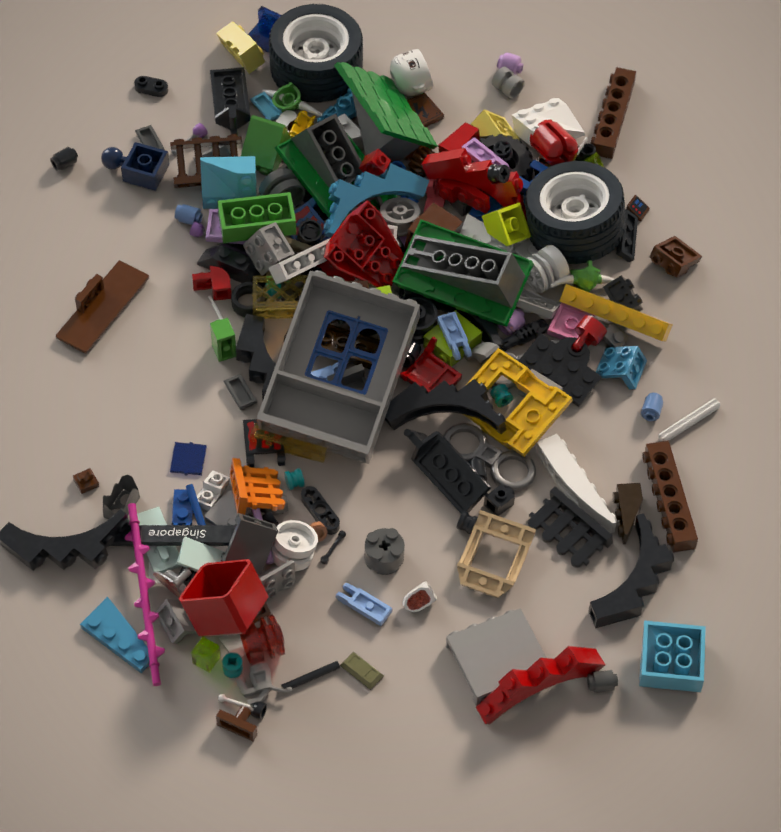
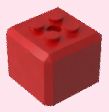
(224, 598)

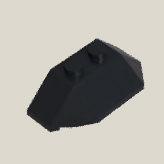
(233, 260)

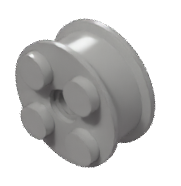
(400, 213)

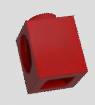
(375, 163)

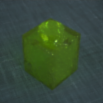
(206, 654)

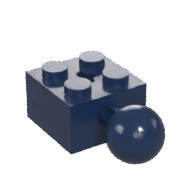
(142, 167)

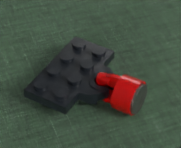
(568, 359)

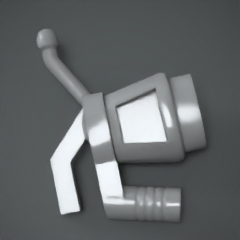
(261, 680)

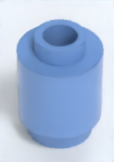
(188, 214)
(652, 407)

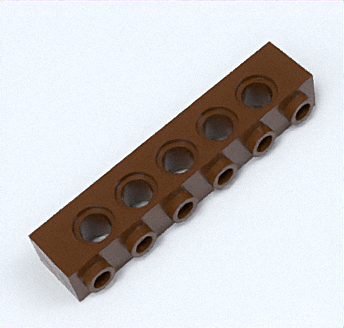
(614, 112)
(681, 539)

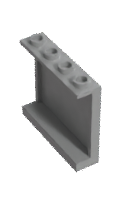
(493, 649)

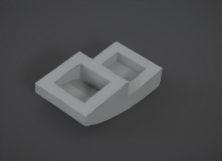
(482, 351)

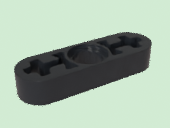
(319, 501)

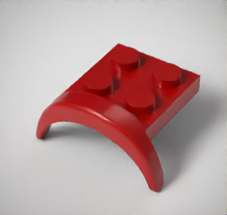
(430, 370)

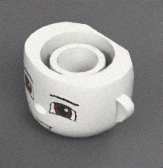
(411, 73)

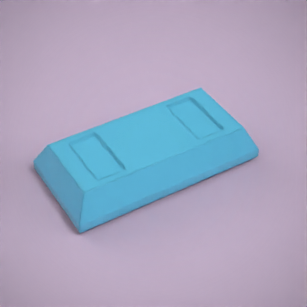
(266, 106)

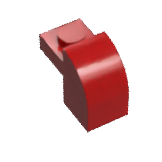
(216, 279)

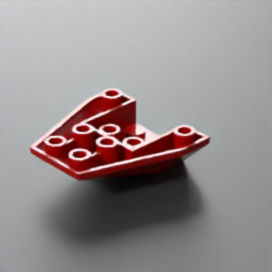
(365, 247)

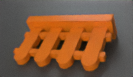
(255, 487)

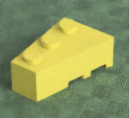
(241, 47)

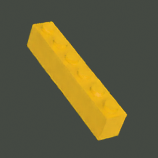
(616, 313)

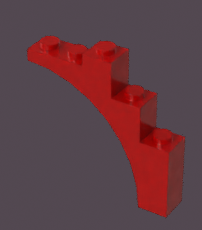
(458, 166)
(453, 189)
(544, 673)

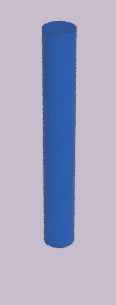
(195, 504)

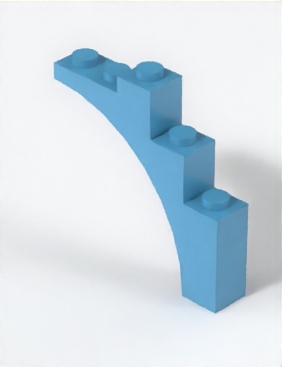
(393, 181)

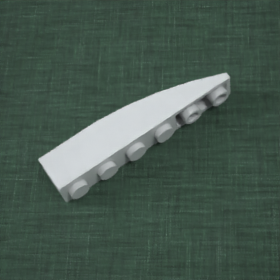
(573, 480)

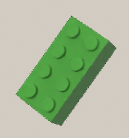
(245, 216)

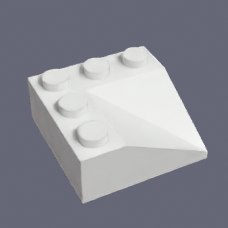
(526, 120)

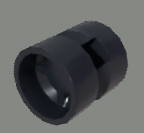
(309, 232)

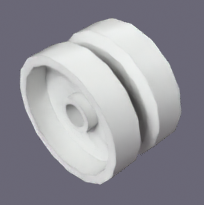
(294, 542)

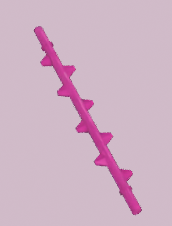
(143, 602)

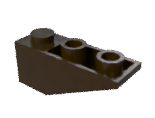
(629, 503)

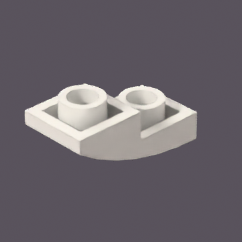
(212, 490)

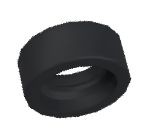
(240, 290)

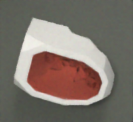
(419, 598)

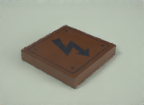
(426, 109)

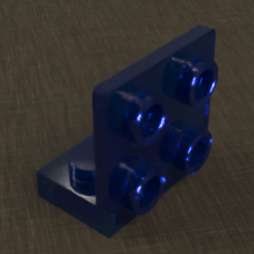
(261, 31)

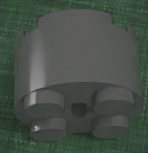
(384, 551)

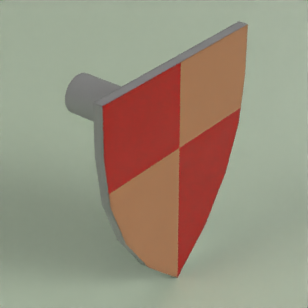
(172, 580)

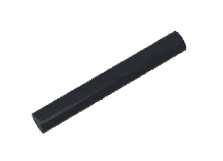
(311, 675)

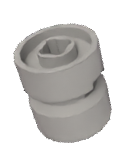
(508, 83)

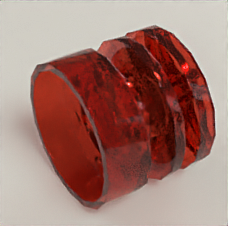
(263, 639)

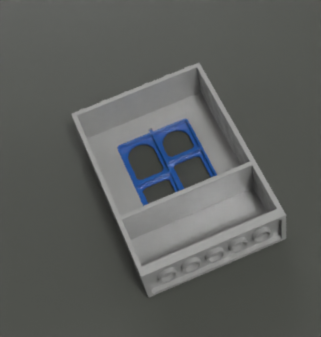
(325, 410)

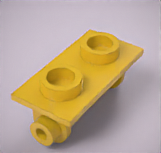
(303, 121)

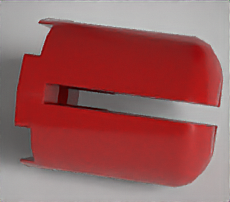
(553, 143)

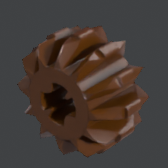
(417, 159)

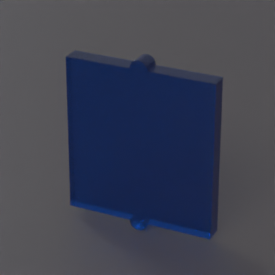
(188, 458)

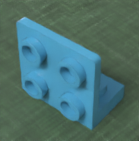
(622, 362)

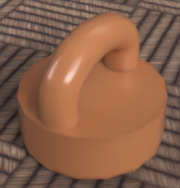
(320, 530)

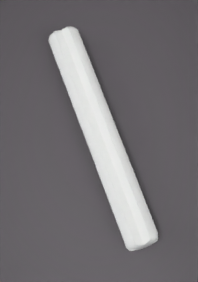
(689, 420)

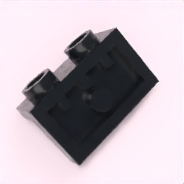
(621, 292)

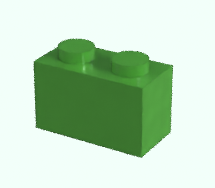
(223, 339)

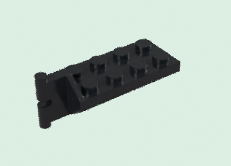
(230, 98)
(447, 470)

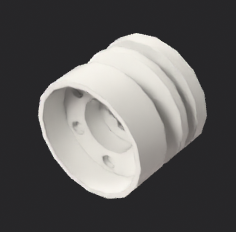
(547, 268)

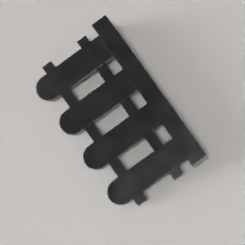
(566, 518)

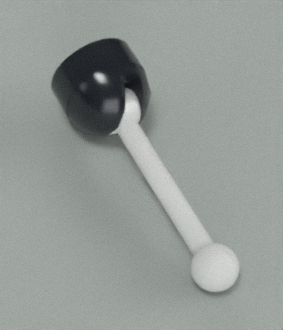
(257, 709)

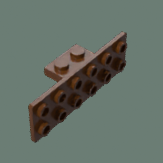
(100, 305)

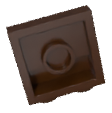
(674, 256)

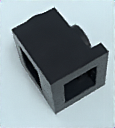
(499, 499)

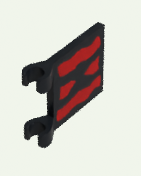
(259, 447)

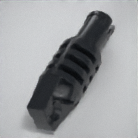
(525, 334)

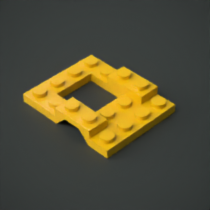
(533, 414)

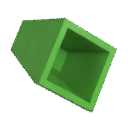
(260, 142)

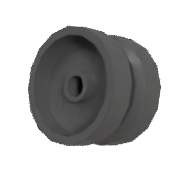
(283, 182)

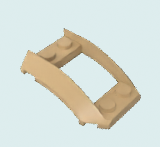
(502, 529)

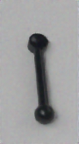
(325, 559)

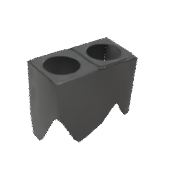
(128, 484)

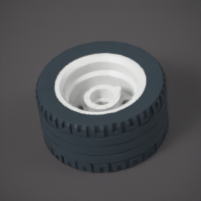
(307, 46)
(576, 210)

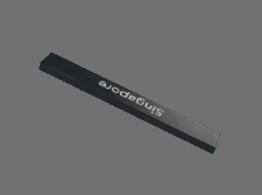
(173, 535)

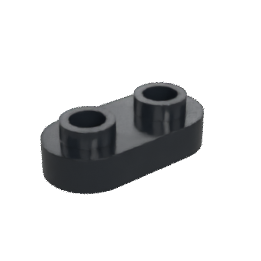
(151, 86)

